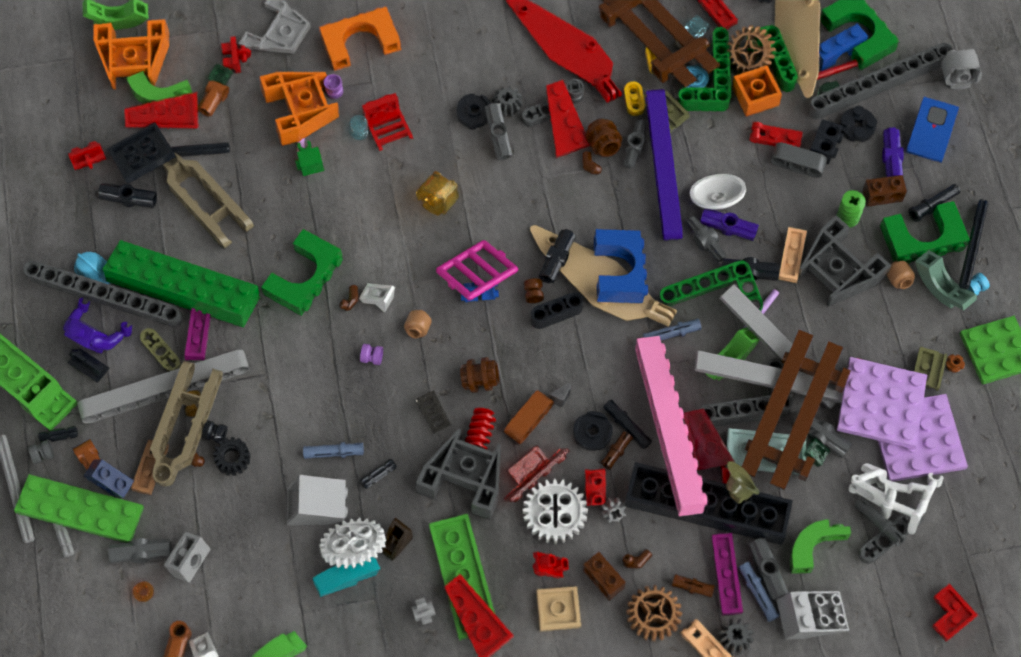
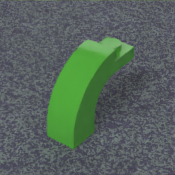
(121, 17)
(147, 92)
(738, 347)
(802, 552)
(282, 646)

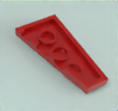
(167, 113)
(565, 122)

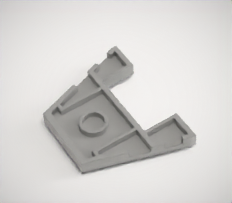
(284, 32)

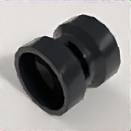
(214, 431)

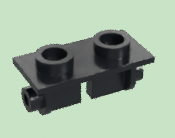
(87, 364)

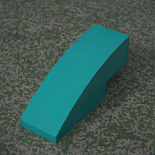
(341, 578)

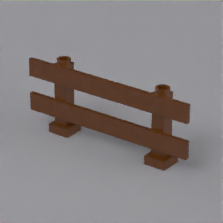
(665, 60)
(822, 375)

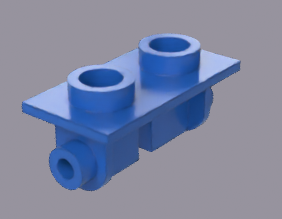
(488, 295)

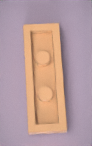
(792, 255)

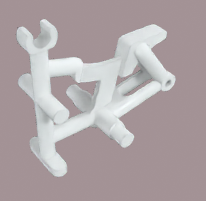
(886, 499)

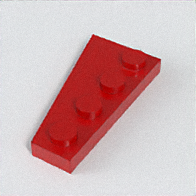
(479, 621)

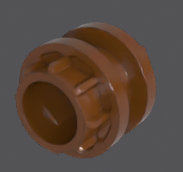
(604, 137)
(479, 375)

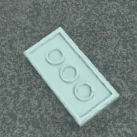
(737, 442)

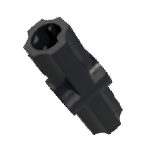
(117, 194)
(557, 256)
(760, 270)

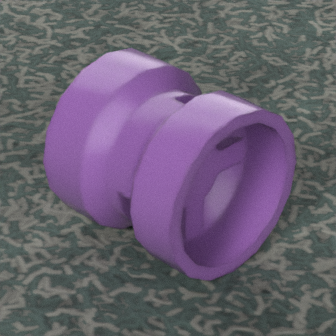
(333, 86)
(371, 354)

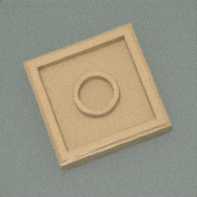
(558, 608)

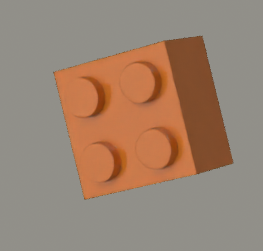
(756, 90)

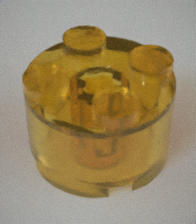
(438, 194)

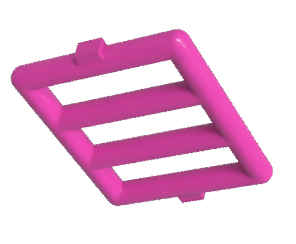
(482, 286)

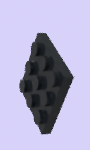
(141, 152)

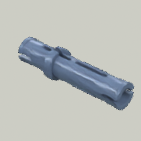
(676, 330)
(333, 450)
(758, 591)

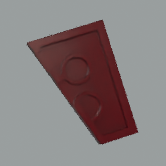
(706, 442)

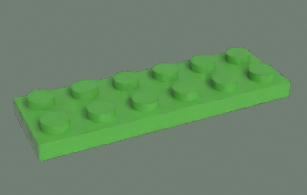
(79, 509)
(459, 555)

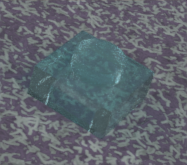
(697, 26)

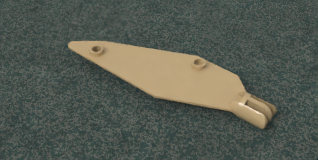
(800, 31)
(583, 272)

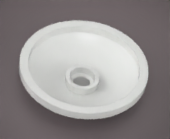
(717, 191)

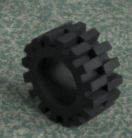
(236, 466)

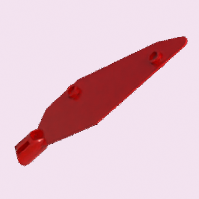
(568, 47)

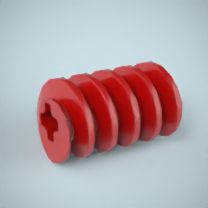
(479, 427)

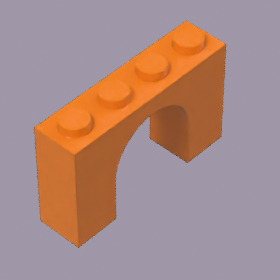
(375, 22)

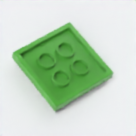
(994, 349)

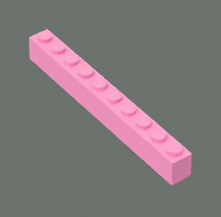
(670, 427)

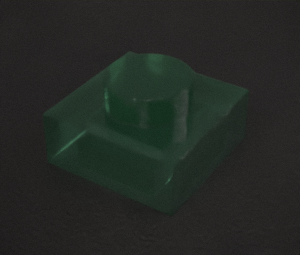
(220, 74)
(827, 86)
(817, 451)

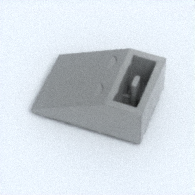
(812, 614)

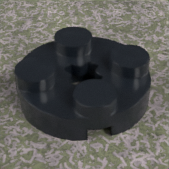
(464, 107)
(860, 115)
(585, 439)

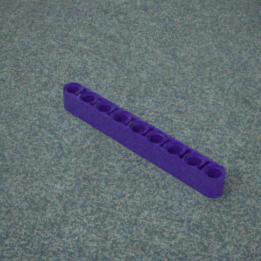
(664, 165)

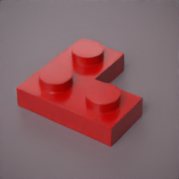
(958, 613)

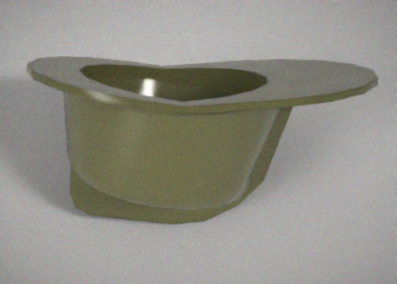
(739, 483)

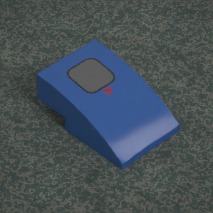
(932, 129)

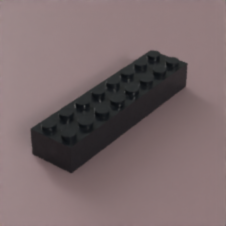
(756, 517)

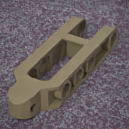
(180, 170)
(166, 469)

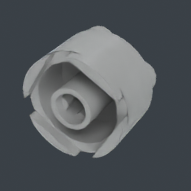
(961, 68)

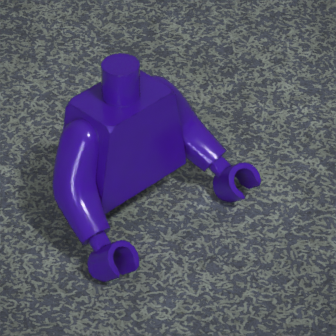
(88, 335)

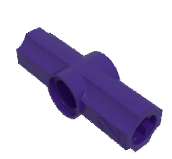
(892, 152)
(739, 228)

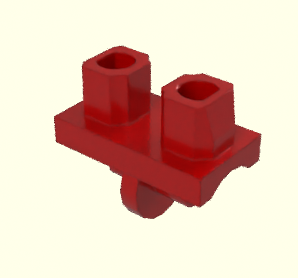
(237, 54)
(87, 156)
(595, 486)
(549, 565)

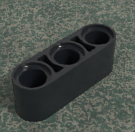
(562, 303)

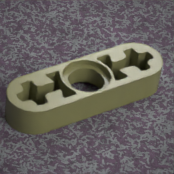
(159, 342)

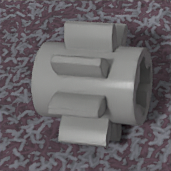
(613, 509)
(423, 611)

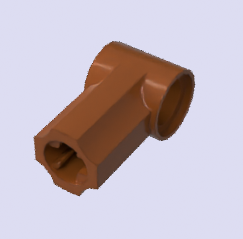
(214, 95)
(86, 453)
(177, 644)

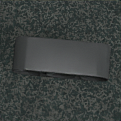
(798, 160)

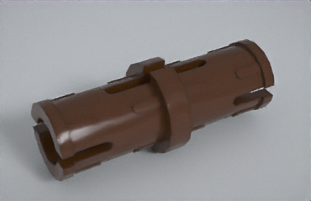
(616, 450)
(693, 585)

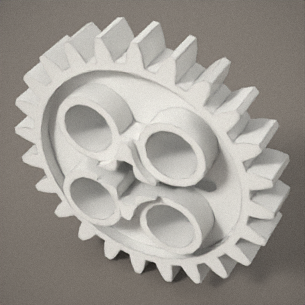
(536, 511)
(352, 543)

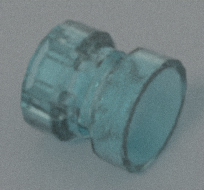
(359, 127)

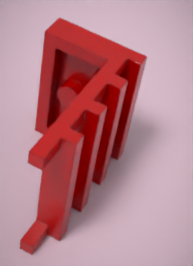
(382, 112)

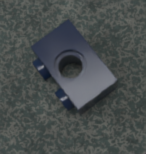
(108, 478)

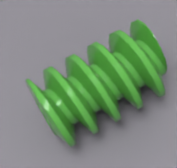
(851, 207)

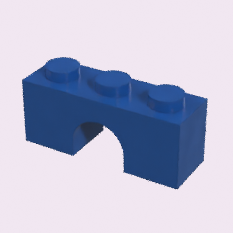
(837, 45)

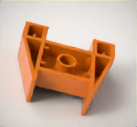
(135, 54)
(304, 100)

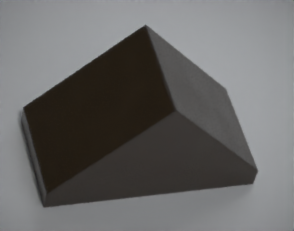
(397, 539)

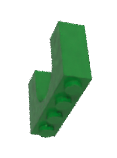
(874, 49)
(906, 248)
(299, 296)

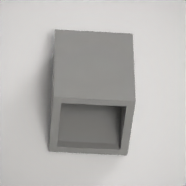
(316, 501)

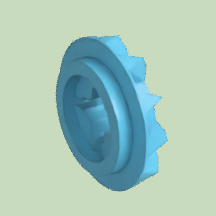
(699, 73)

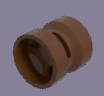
(533, 290)

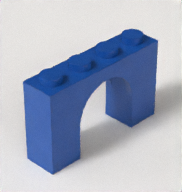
(628, 246)

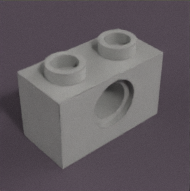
(187, 557)

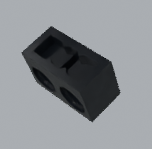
(824, 141)

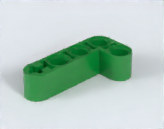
(781, 58)

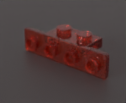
(530, 468)

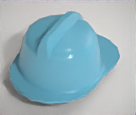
(90, 266)

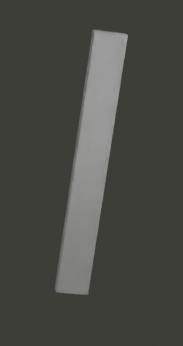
(760, 326)
(756, 374)

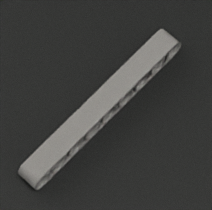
(158, 387)

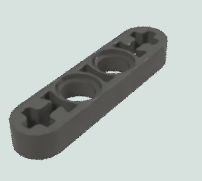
(901, 520)

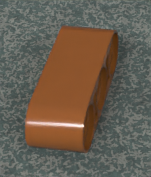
(528, 417)

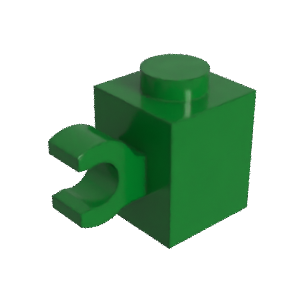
(309, 159)

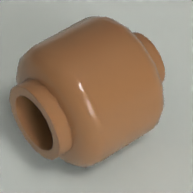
(901, 275)
(417, 324)

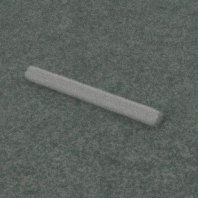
(14, 488)

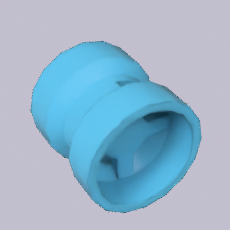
(978, 283)

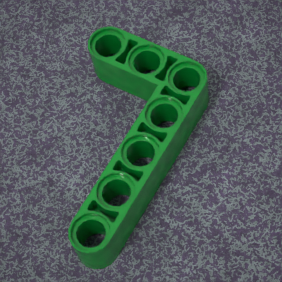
(719, 77)
(715, 284)

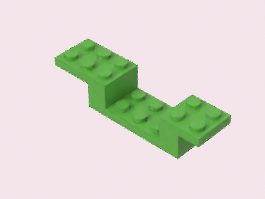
(33, 386)

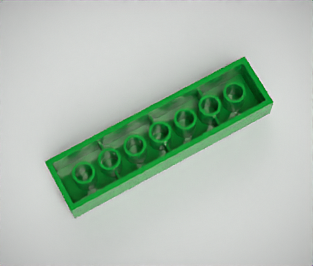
(181, 283)

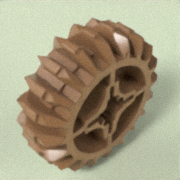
(751, 43)
(659, 618)

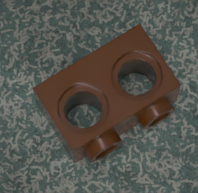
(884, 190)
(604, 576)

